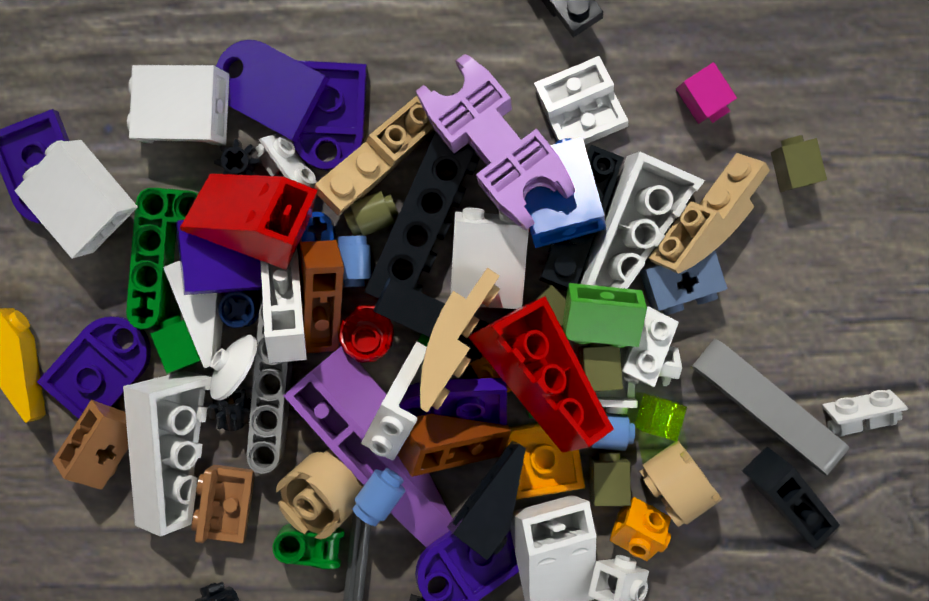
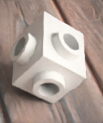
(618, 580)

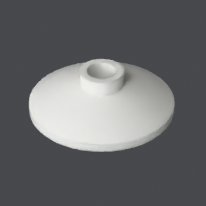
(232, 366)

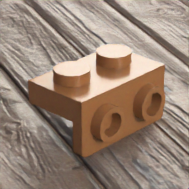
(223, 504)

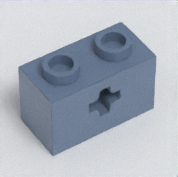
(662, 288)

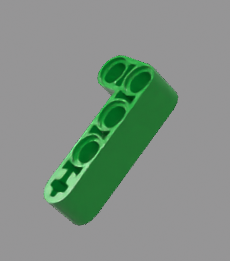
(144, 258)

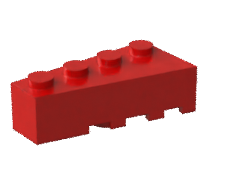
(544, 374)

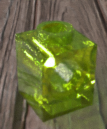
(660, 417)

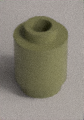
(371, 214)

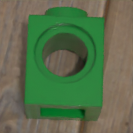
(175, 345)

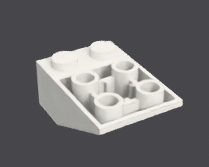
(555, 549)

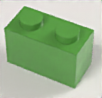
(604, 315)

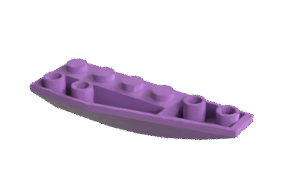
(340, 405)

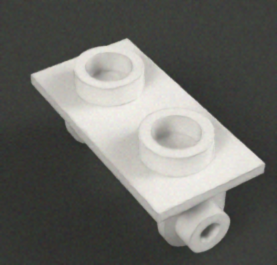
(280, 156)
(647, 360)
(878, 408)

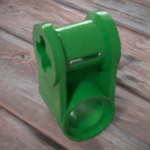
(311, 549)

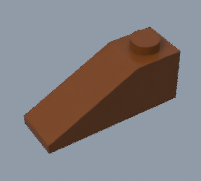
(321, 294)
(449, 442)

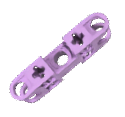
(512, 163)

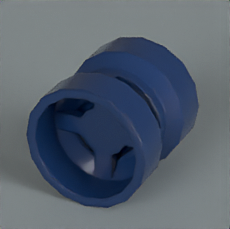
(233, 309)

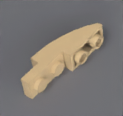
(375, 158)
(708, 224)
(444, 352)

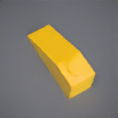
(20, 366)

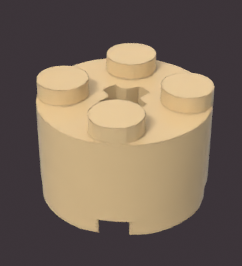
(680, 482)
(318, 494)

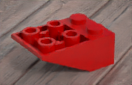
(252, 215)

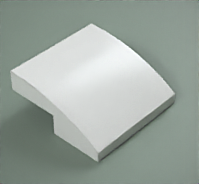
(581, 102)

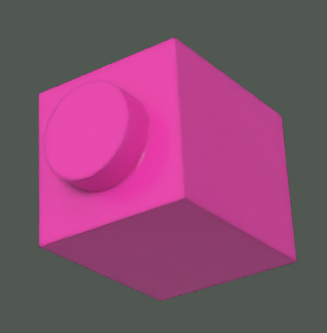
(707, 94)

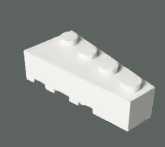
(636, 218)
(164, 447)

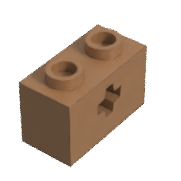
(94, 446)

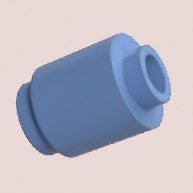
(356, 260)
(621, 435)
(378, 496)

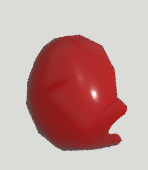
(366, 334)

